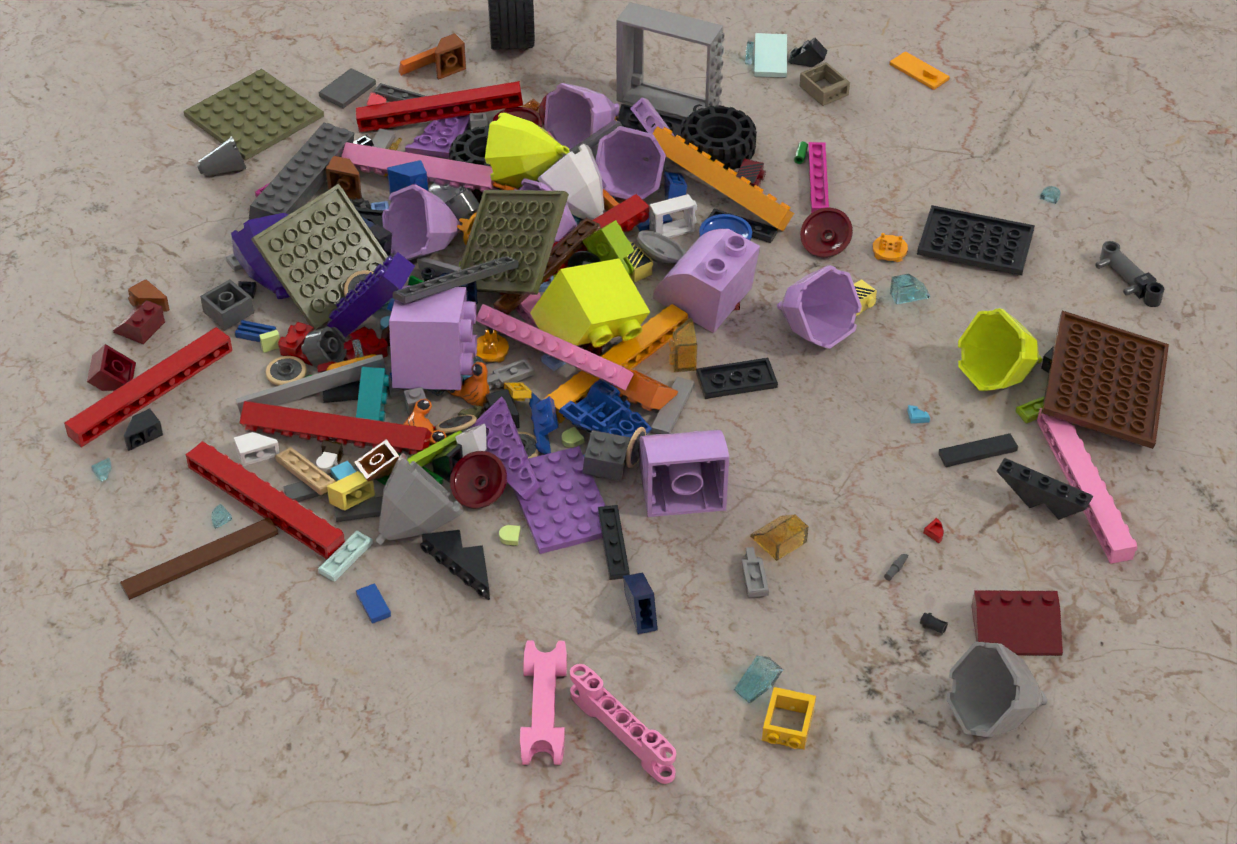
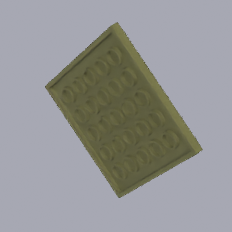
(254, 112)
(515, 226)
(318, 251)

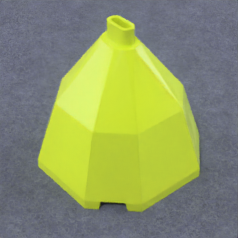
(520, 150)
(997, 350)

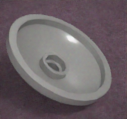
(660, 247)

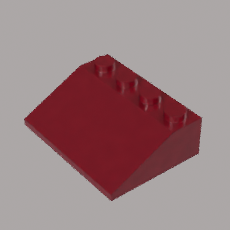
(1019, 620)

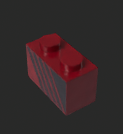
(752, 171)

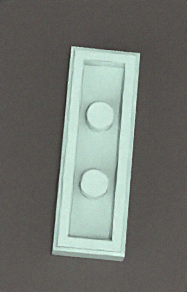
(345, 556)

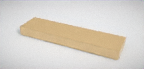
(304, 470)

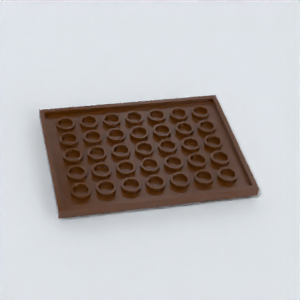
(1106, 379)

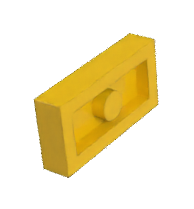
(518, 390)

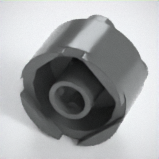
(463, 204)
(324, 346)

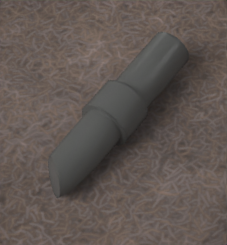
(896, 566)

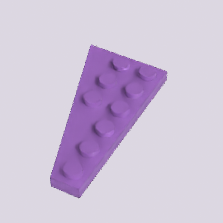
(439, 136)
(505, 443)

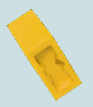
(790, 701)

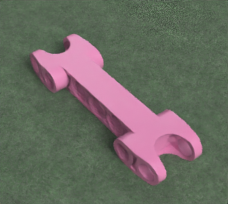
(543, 734)
(644, 743)

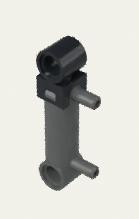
(1141, 283)

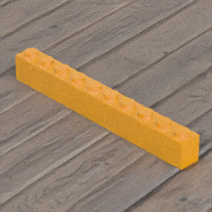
(723, 180)
(626, 354)

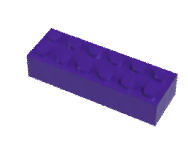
(370, 294)

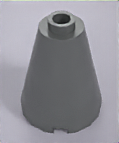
(222, 159)

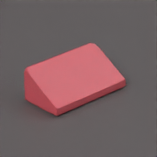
(375, 99)

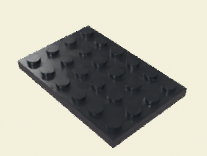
(976, 240)

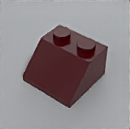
(141, 322)
(110, 369)

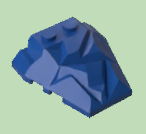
(604, 412)

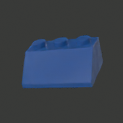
(406, 175)

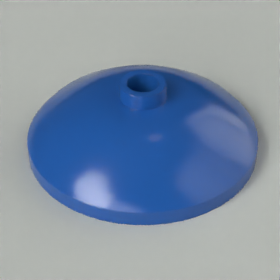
(727, 221)

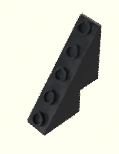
(1038, 488)
(464, 562)

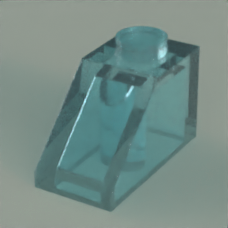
(907, 289)
(758, 678)

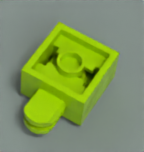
(610, 244)

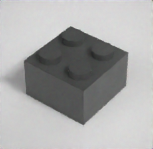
(227, 304)
(606, 455)

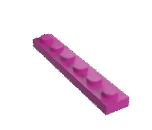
(818, 175)

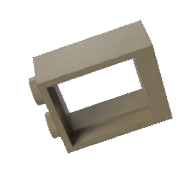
(839, 84)

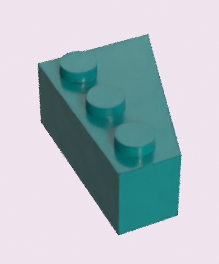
(372, 394)

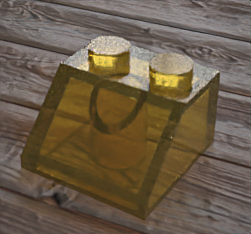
(683, 348)
(782, 535)

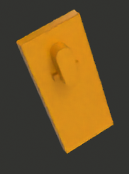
(919, 70)

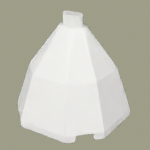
(581, 180)

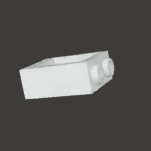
(669, 206)

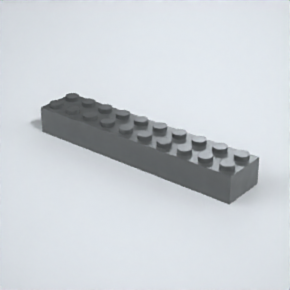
(302, 174)

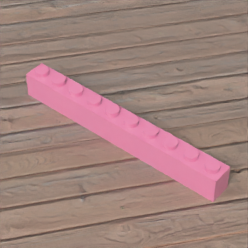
(438, 170)
(554, 347)
(1083, 475)

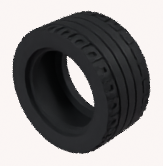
(511, 24)

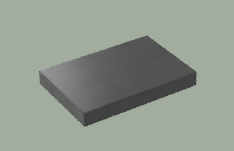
(347, 88)

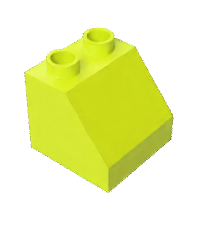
(591, 305)

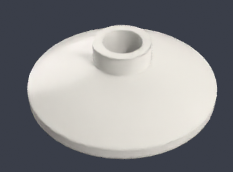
(443, 192)

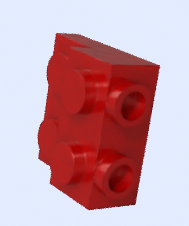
(293, 341)
(369, 342)

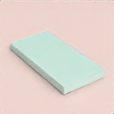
(770, 55)

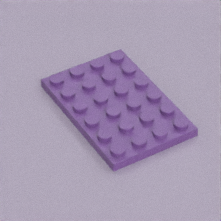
(565, 504)

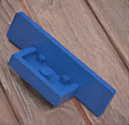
(544, 421)

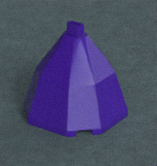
(251, 258)

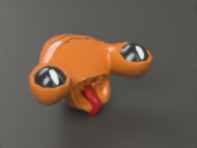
(474, 387)
(418, 419)

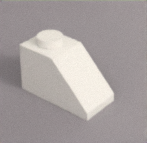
(472, 439)
(255, 448)

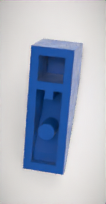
(674, 185)

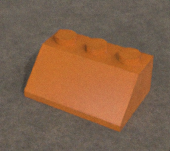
(647, 391)

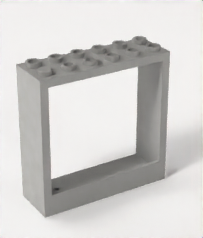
(630, 58)

